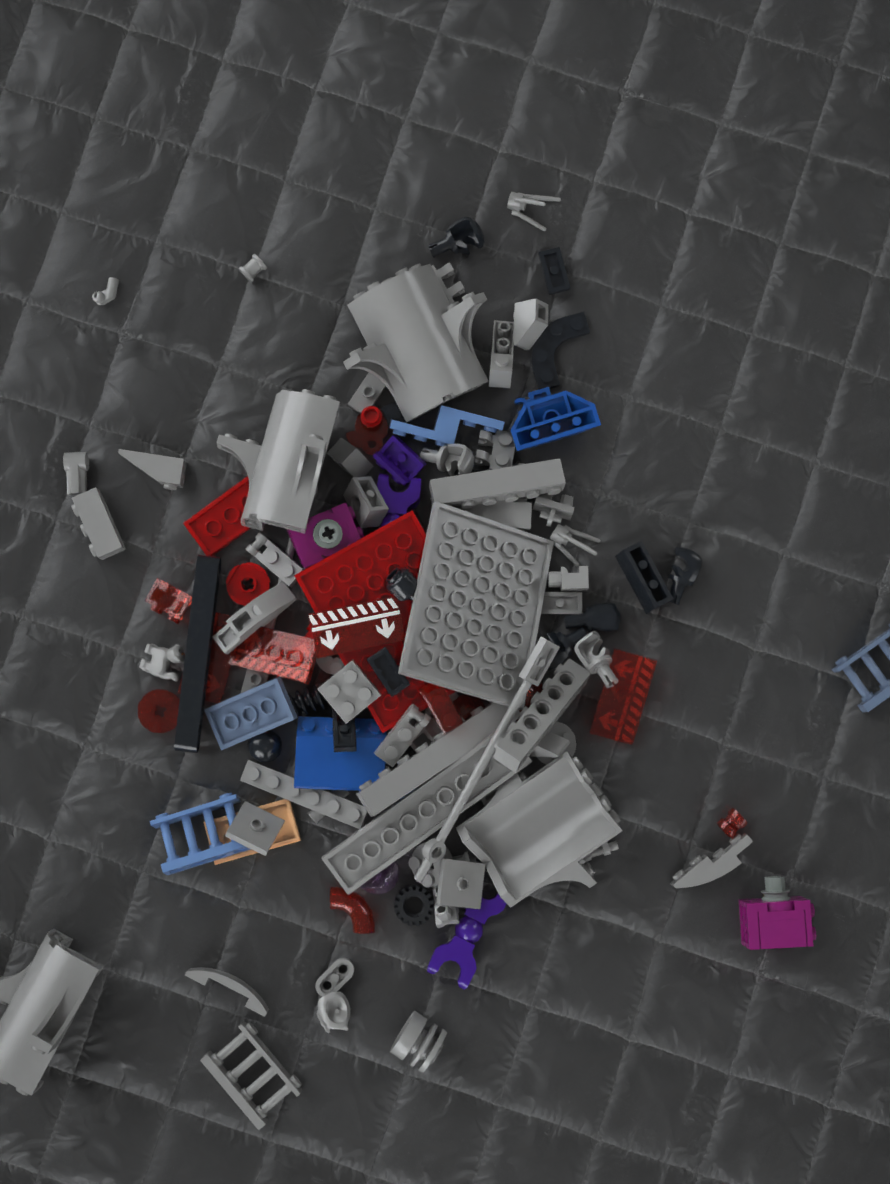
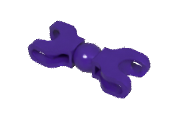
(400, 502)
(467, 933)

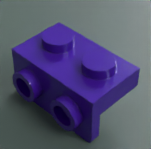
(399, 460)

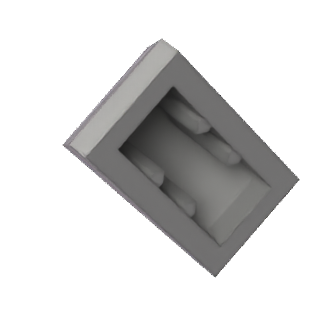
(350, 458)

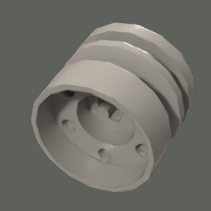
(418, 1041)

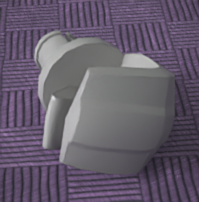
(450, 458)
(587, 651)

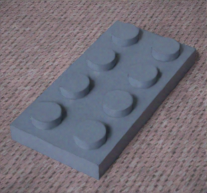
(251, 713)

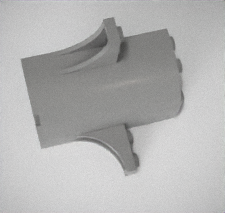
(417, 340)
(288, 463)
(541, 829)
(41, 1009)

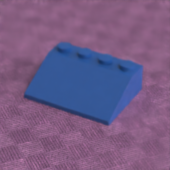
(322, 768)

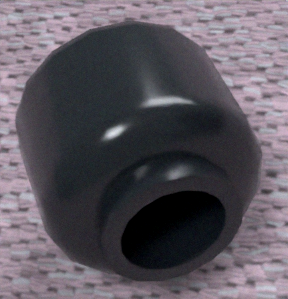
(402, 584)

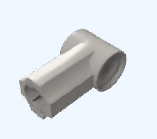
(76, 467)

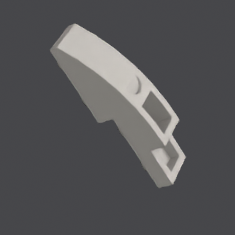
(253, 616)
(706, 870)

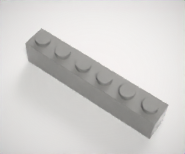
(499, 484)

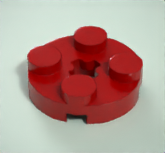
(246, 572)

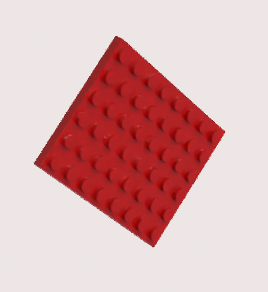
(360, 576)

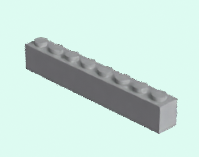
(431, 758)

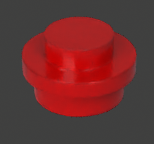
(371, 416)

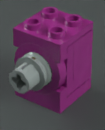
(325, 535)
(776, 918)

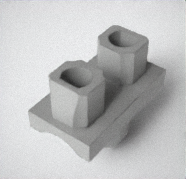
(554, 510)
(443, 913)

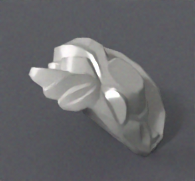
(333, 1011)

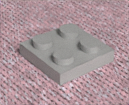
(349, 691)

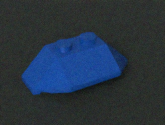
(553, 419)

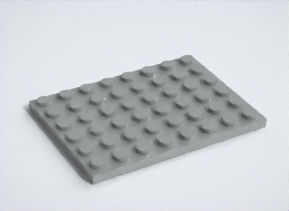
(475, 605)

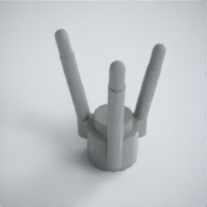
(518, 202)
(563, 535)

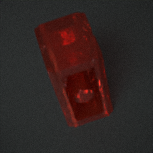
(440, 707)

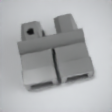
(569, 581)

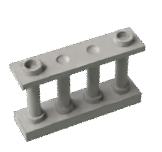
(229, 1079)

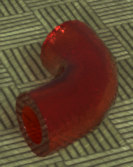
(355, 907)

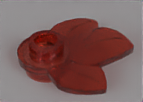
(363, 435)

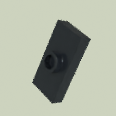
(387, 671)

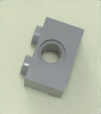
(366, 502)

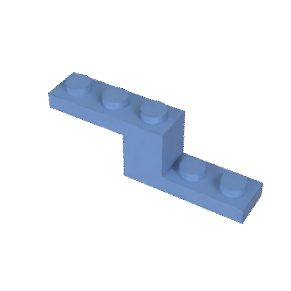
(446, 426)

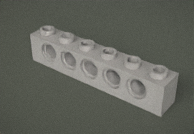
(513, 754)

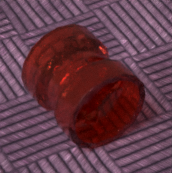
(732, 823)

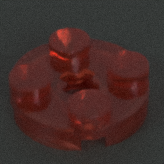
(147, 709)

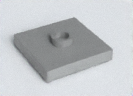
(255, 828)
(460, 883)

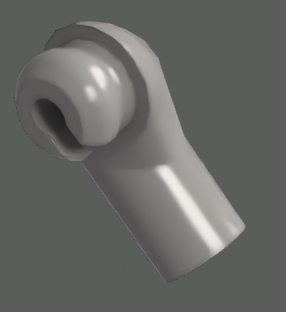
(108, 294)

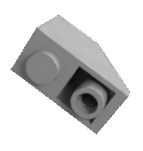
(529, 322)

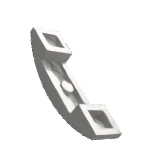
(254, 1002)

